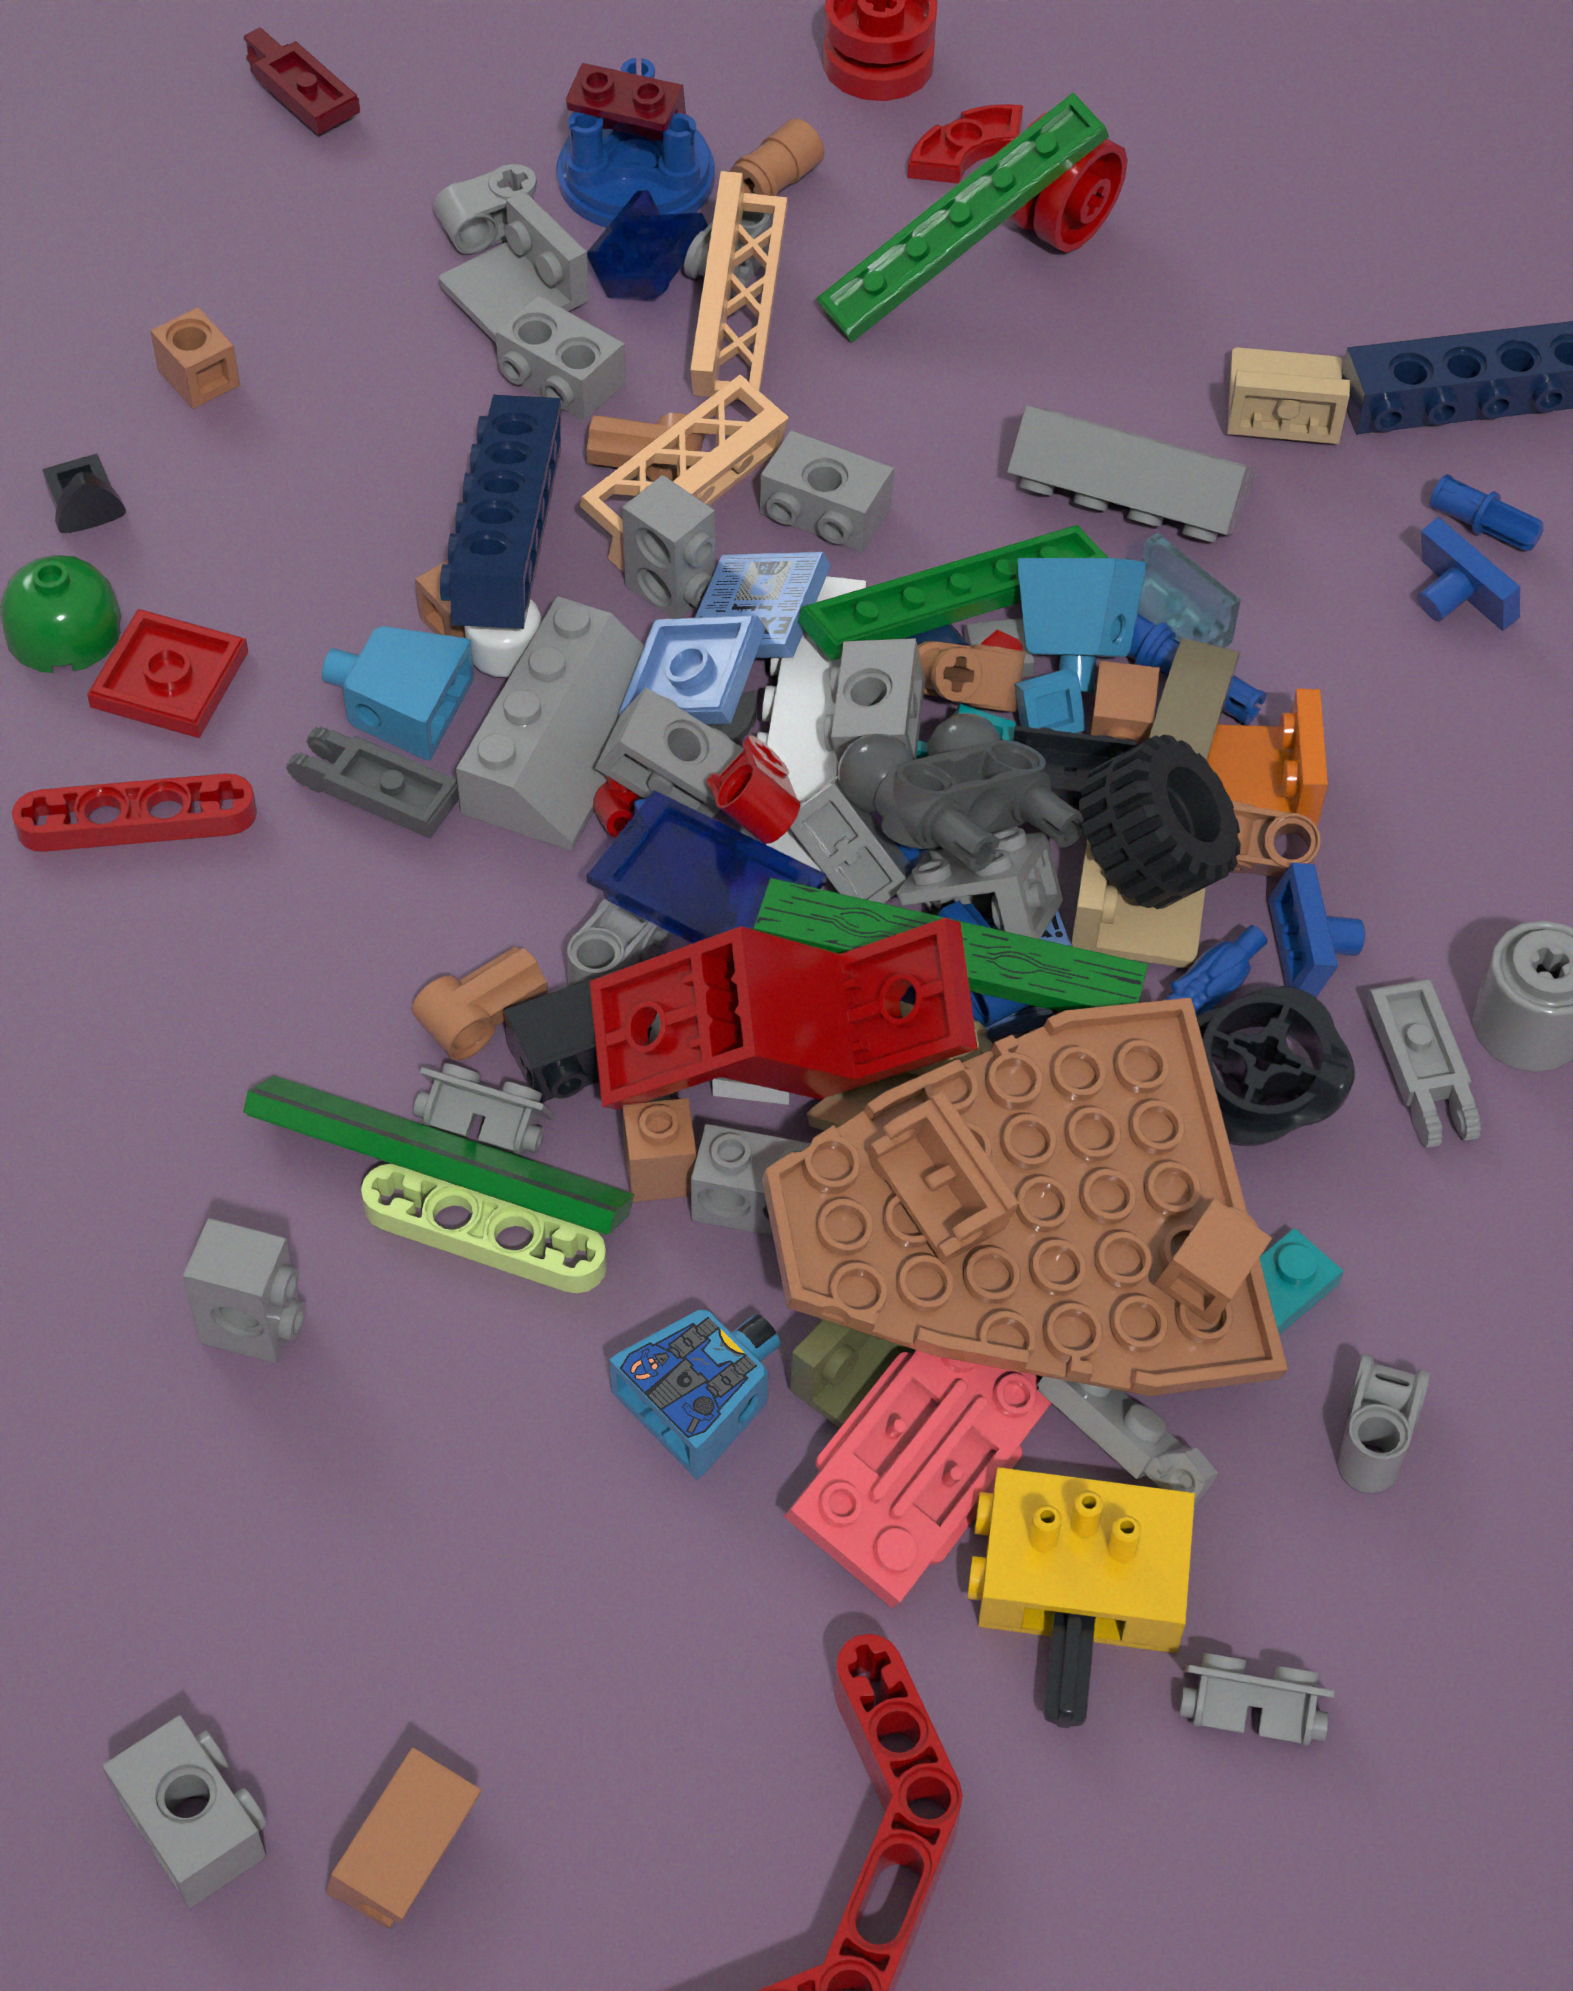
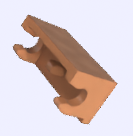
(943, 1177)
(402, 1839)

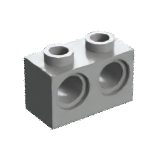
(561, 357)
(668, 547)
(729, 1177)

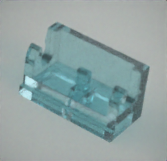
(1185, 596)

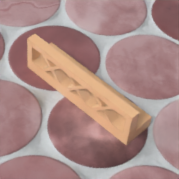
(720, 279)
(710, 472)

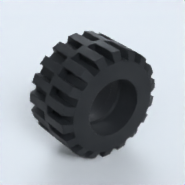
(1160, 822)

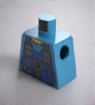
(696, 1384)

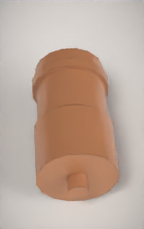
(781, 158)

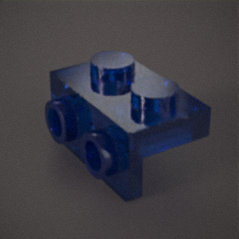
(643, 248)

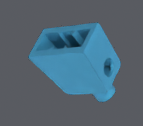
(1080, 609)
(403, 685)

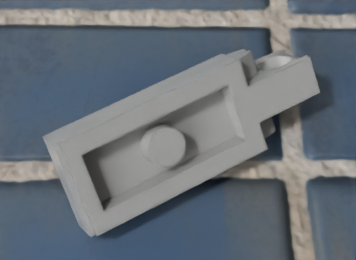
(1132, 1435)

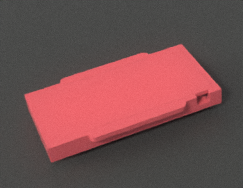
(911, 1466)

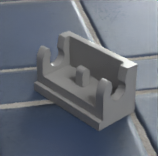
(850, 846)

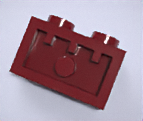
(626, 100)

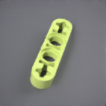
(479, 1235)

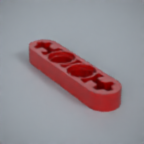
(134, 822)

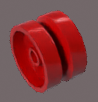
(879, 46)
(1078, 200)

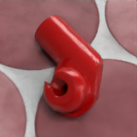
(614, 806)

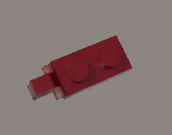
(300, 81)

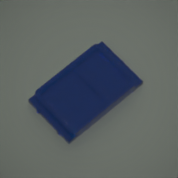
(691, 871)

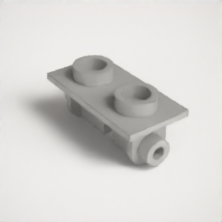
(508, 1113)
(1285, 1702)

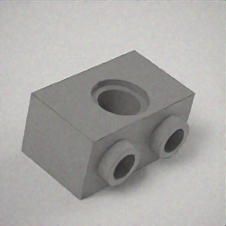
(826, 491)
(876, 692)
(666, 752)
(244, 1291)
(196, 1851)

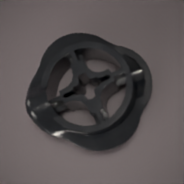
(1283, 1013)

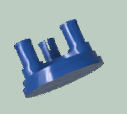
(606, 166)

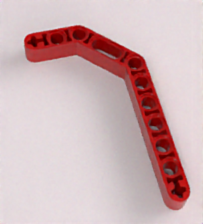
(902, 1834)

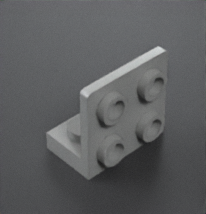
(533, 262)
(1019, 875)

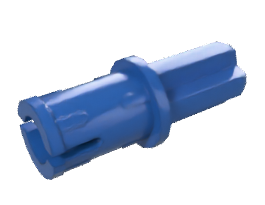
(1486, 513)

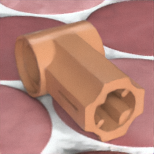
(618, 440)
(466, 1011)

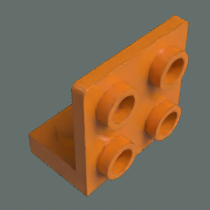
(1274, 764)

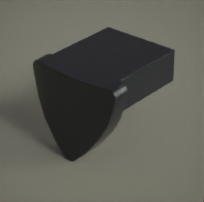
(82, 494)

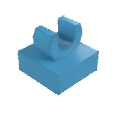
(1051, 702)

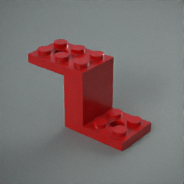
(782, 1014)

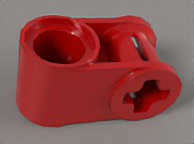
(757, 791)

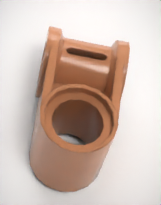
(972, 674)
(1257, 836)

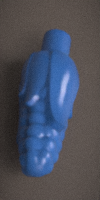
(1218, 971)

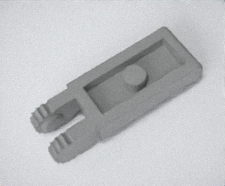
(1424, 1058)

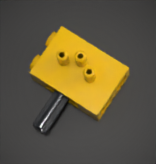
(1084, 1569)

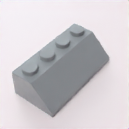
(1130, 471)
(549, 726)

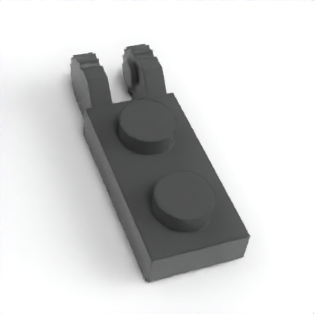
(376, 780)

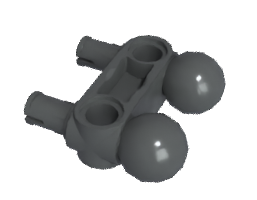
(958, 792)

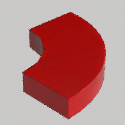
(950, 150)

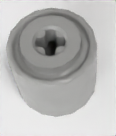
(1528, 998)

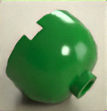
(59, 614)

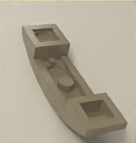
(1195, 694)

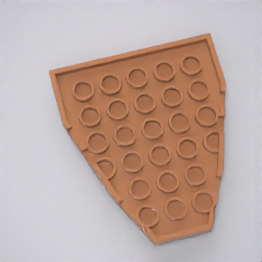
(1114, 1159)

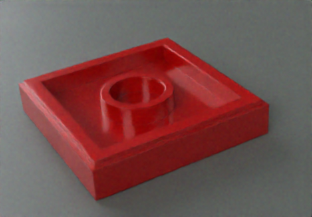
(168, 673)

